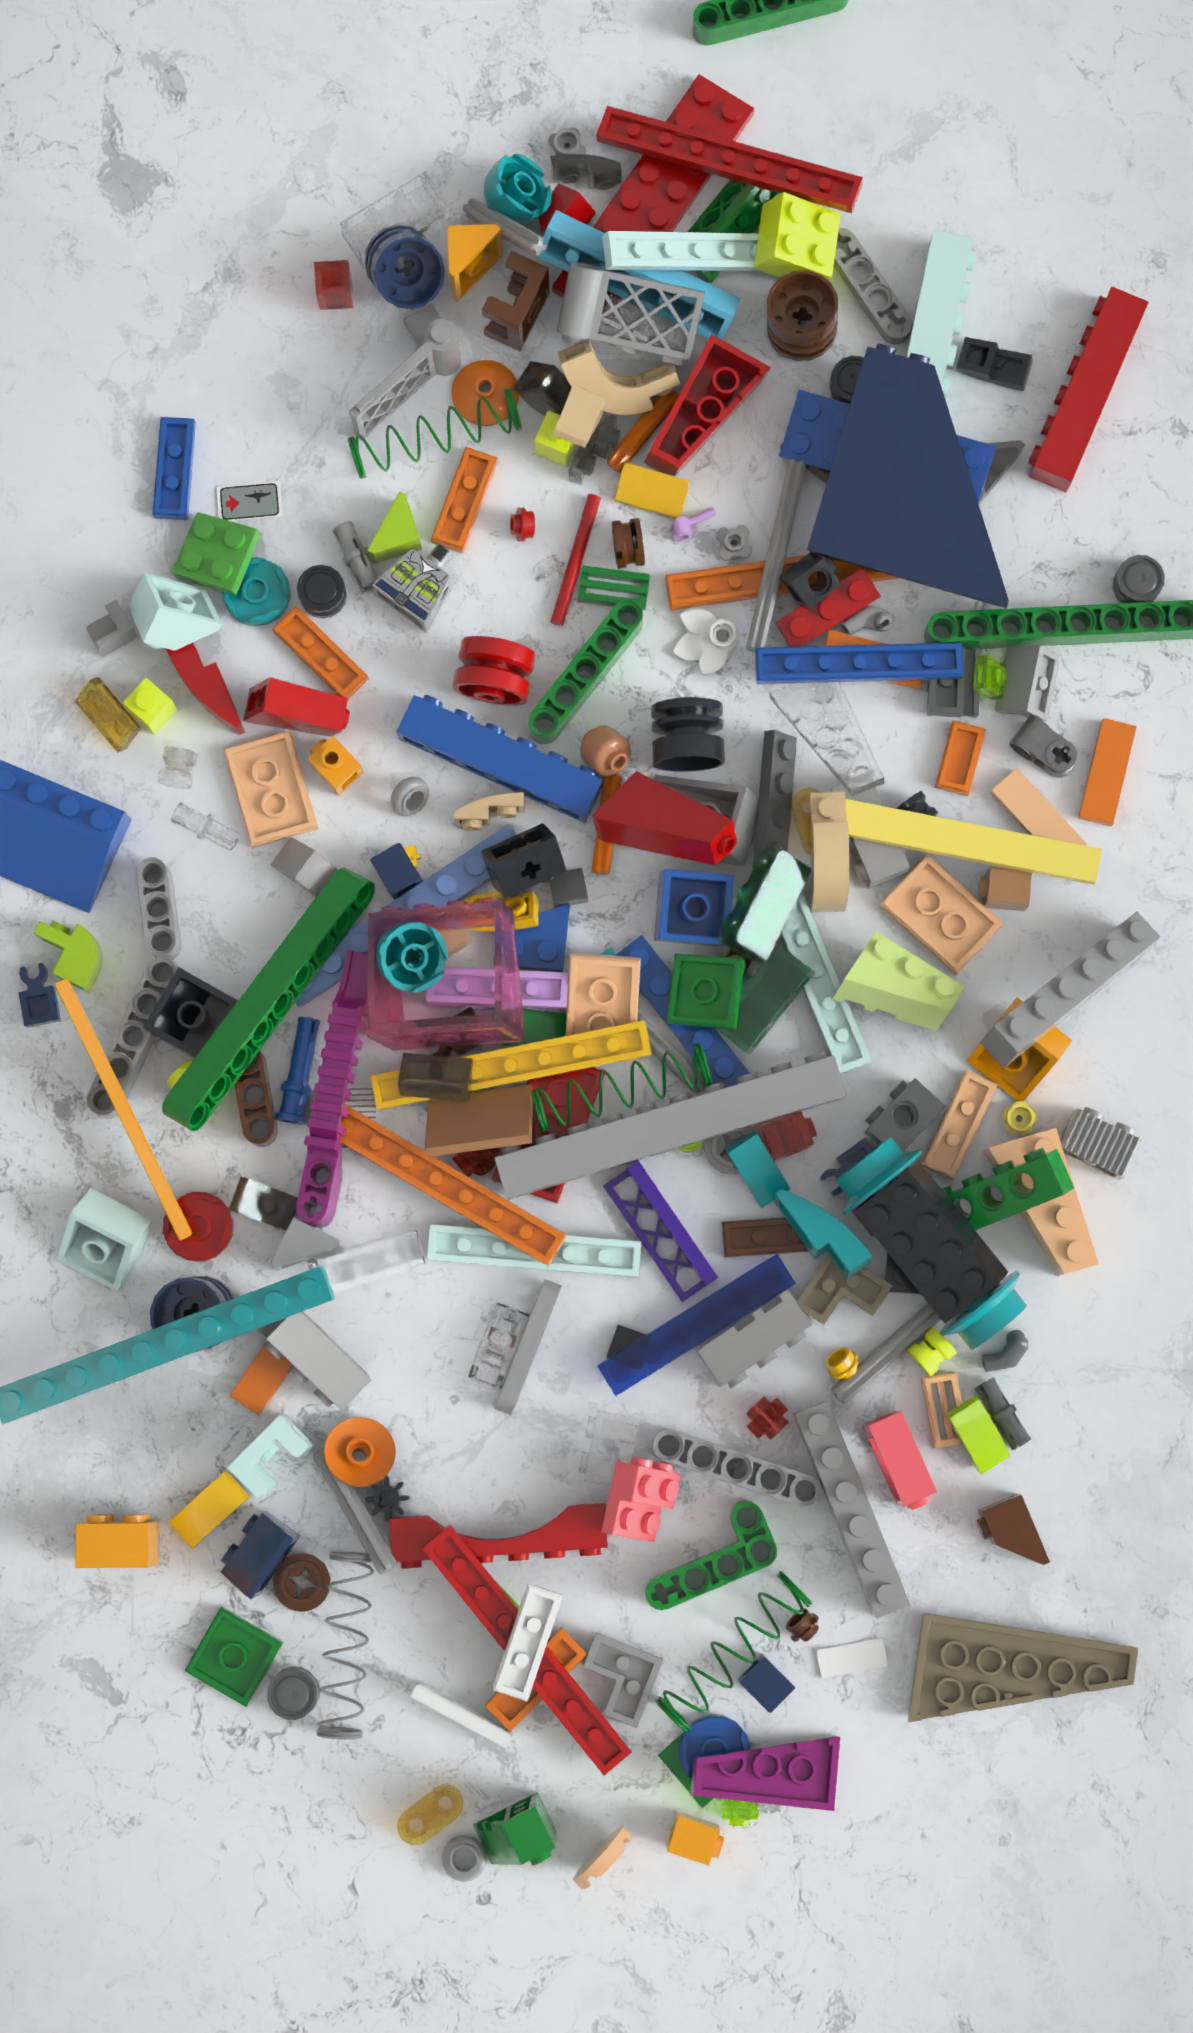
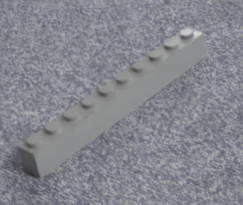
(671, 1126)

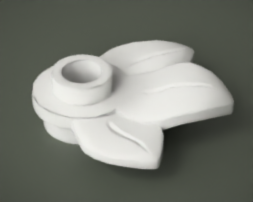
(701, 641)

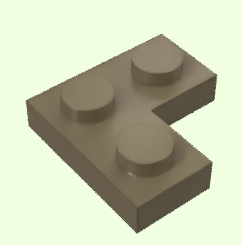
(830, 1285)

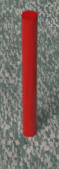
(575, 560)

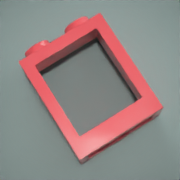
(900, 1460)

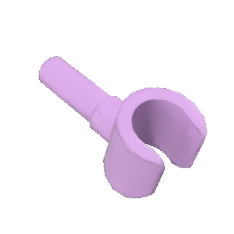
(682, 525)

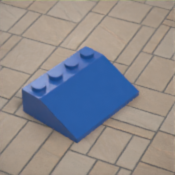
(56, 837)

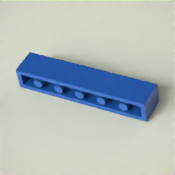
(500, 758)

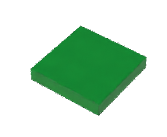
(705, 991)
(233, 1656)

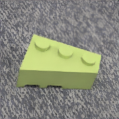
(900, 984)

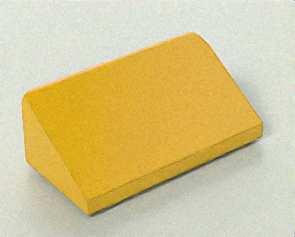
(652, 490)

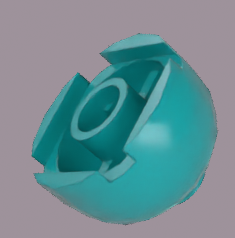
(517, 189)
(411, 956)

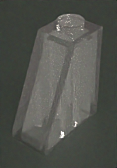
(642, 332)

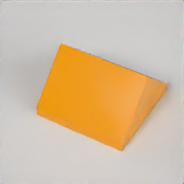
(471, 255)

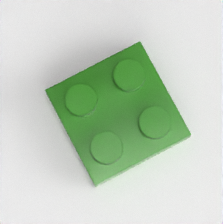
(216, 553)

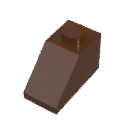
(1012, 1528)

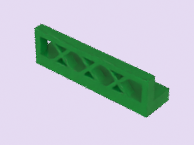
(734, 216)

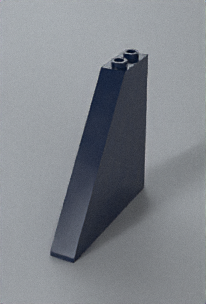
(902, 486)

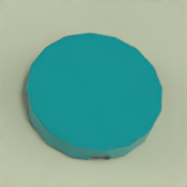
(262, 594)

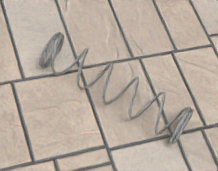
(341, 1732)

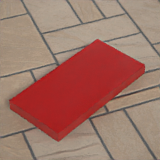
(556, 1089)

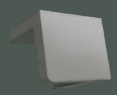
(111, 630)

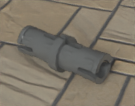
(1003, 1413)

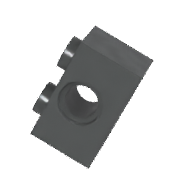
(914, 1098)

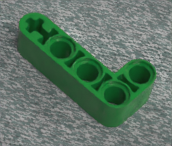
(708, 1563)

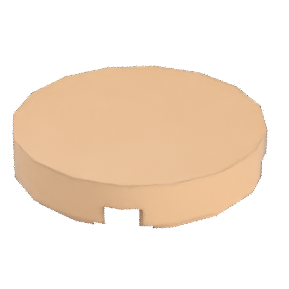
(603, 1857)

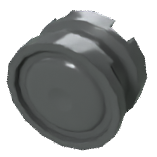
(1138, 580)
(293, 1693)

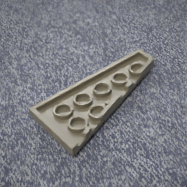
(990, 1666)

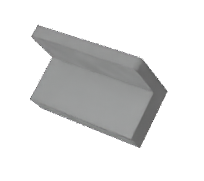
(1029, 681)

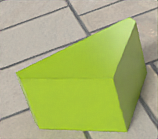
(396, 533)

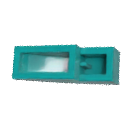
(823, 1233)

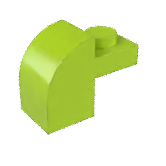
(80, 956)

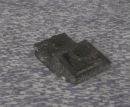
(598, 170)
(604, 437)

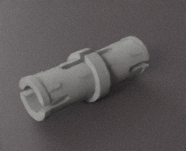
(355, 555)

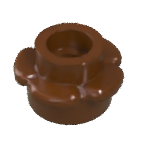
(803, 1626)

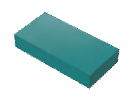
(757, 1168)

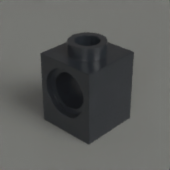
(797, 578)

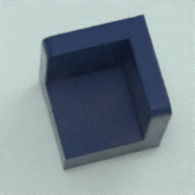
(396, 870)
(766, 1683)

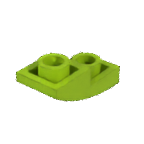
(978, 1434)

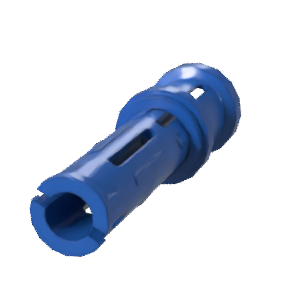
(296, 1087)

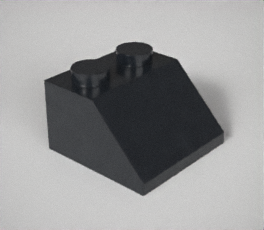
(188, 1013)

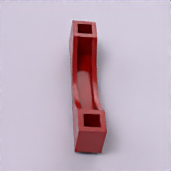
(573, 1529)

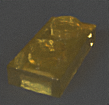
(108, 714)

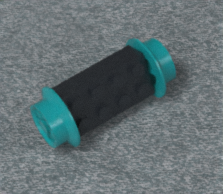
(932, 1243)

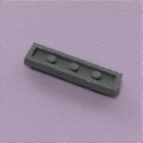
(775, 791)

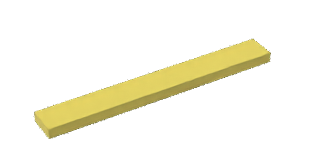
(972, 842)

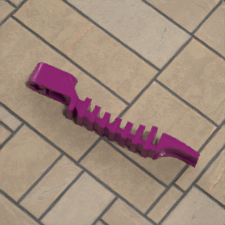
(332, 1091)

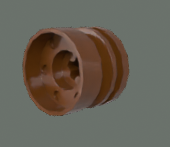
(802, 298)

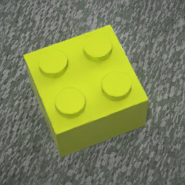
(796, 237)

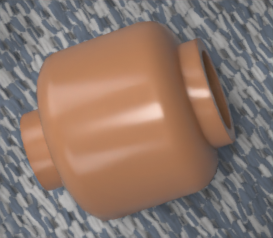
(605, 750)

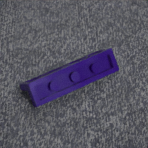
(672, 1225)

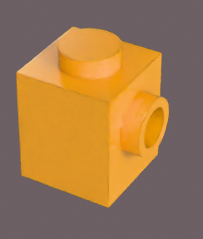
(334, 764)

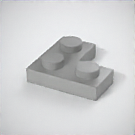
(634, 1676)

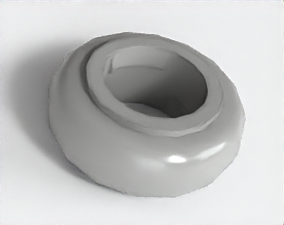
(404, 790)
(448, 1858)

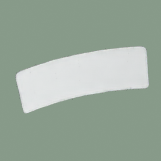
(852, 1657)

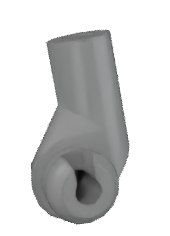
(870, 618)

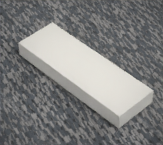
(527, 1642)
(462, 1714)

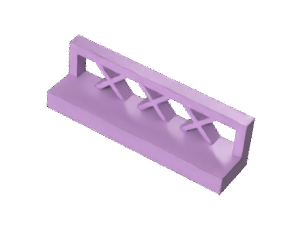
(476, 988)

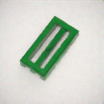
(612, 574)

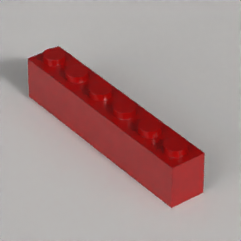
(1088, 389)

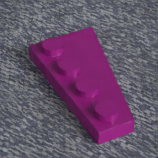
(782, 1774)

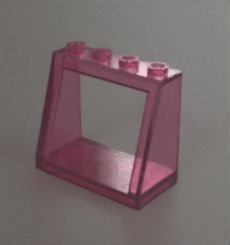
(385, 1003)

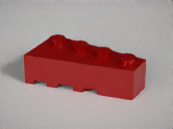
(708, 399)

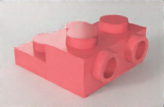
(637, 1498)

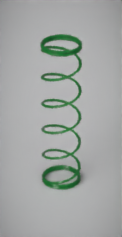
(512, 416)
(698, 1056)
(666, 1705)

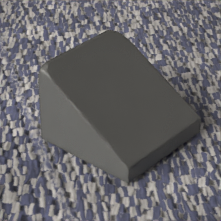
(569, 888)

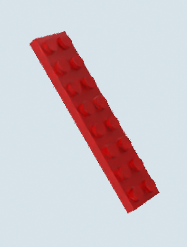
(660, 191)

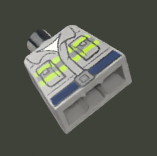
(417, 585)

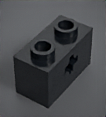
(524, 861)

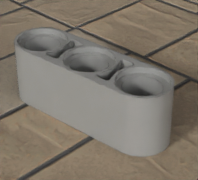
(153, 893)

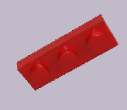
(850, 597)

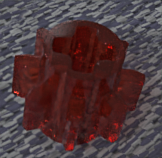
(477, 1162)
(767, 1418)

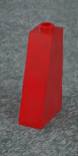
(664, 822)

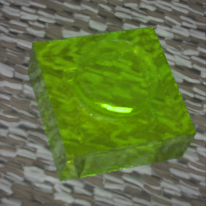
(989, 677)
(739, 1812)

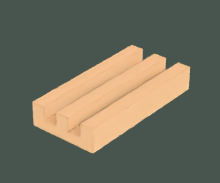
(929, 1402)

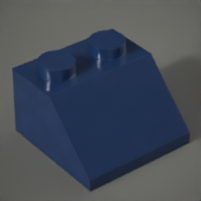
(259, 1553)

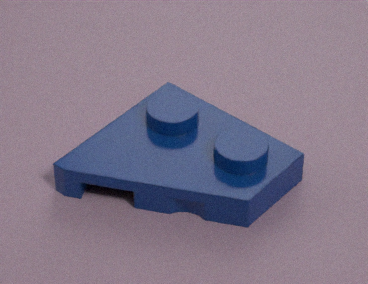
(545, 944)

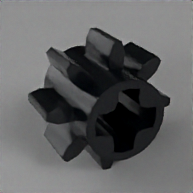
(377, 1498)

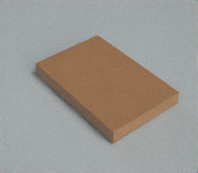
(484, 1122)

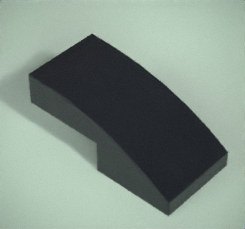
(994, 365)

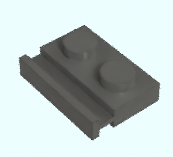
(955, 696)

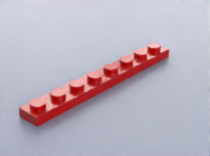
(729, 159)
(552, 1679)

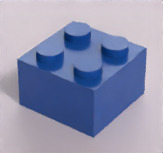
(692, 907)

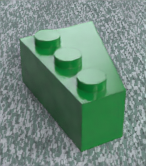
(518, 1833)

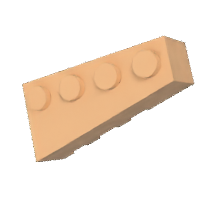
(1056, 1223)

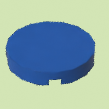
(711, 1736)

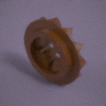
(286, 1589)

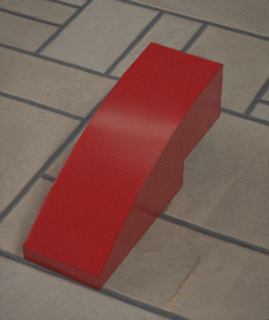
(206, 686)

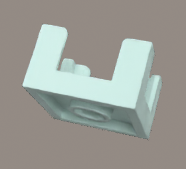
(263, 1448)

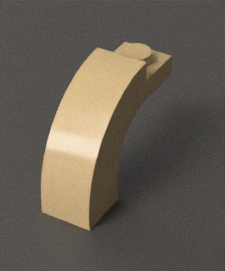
(622, 393)
(829, 852)

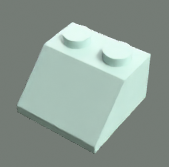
(172, 612)
(103, 1239)

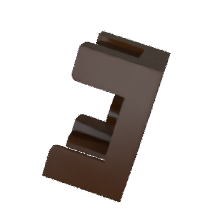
(514, 323)

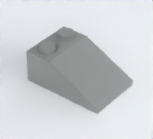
(729, 800)

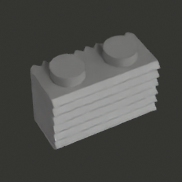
(1100, 1143)

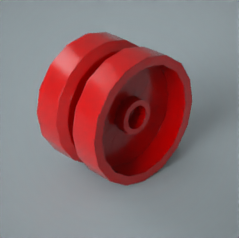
(494, 670)

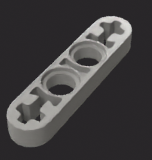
(873, 283)
(528, 1347)

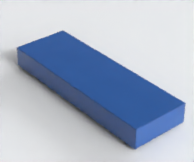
(174, 468)

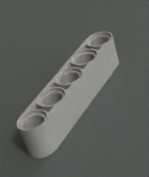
(132, 1020)
(754, 1468)

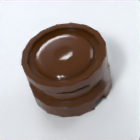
(624, 545)

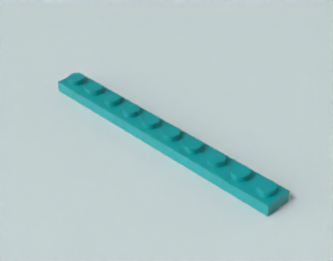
(165, 1344)

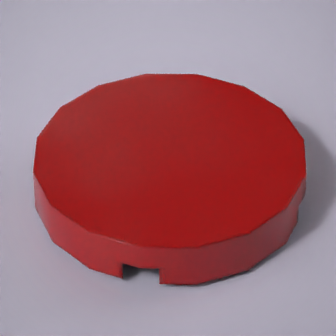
(210, 1227)

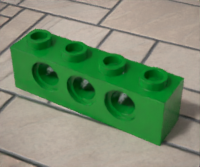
(1049, 1181)

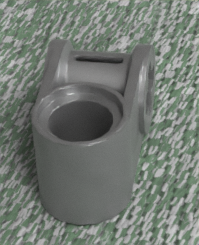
(1041, 744)

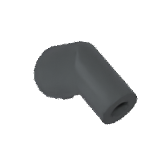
(1010, 1355)

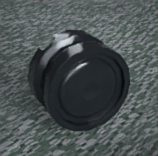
(844, 378)
(321, 591)

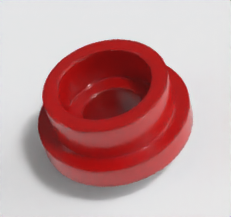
(522, 524)

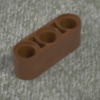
(261, 1111)

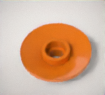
(466, 391)
(362, 1436)

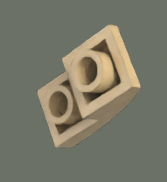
(477, 813)

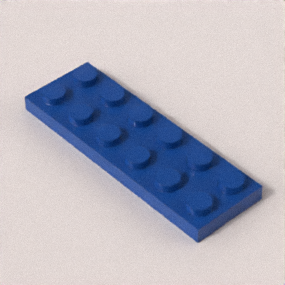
(818, 425)

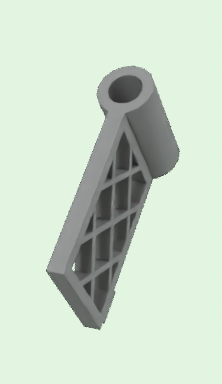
(585, 301)
(436, 356)

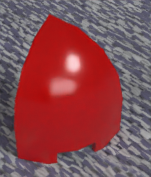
(568, 202)

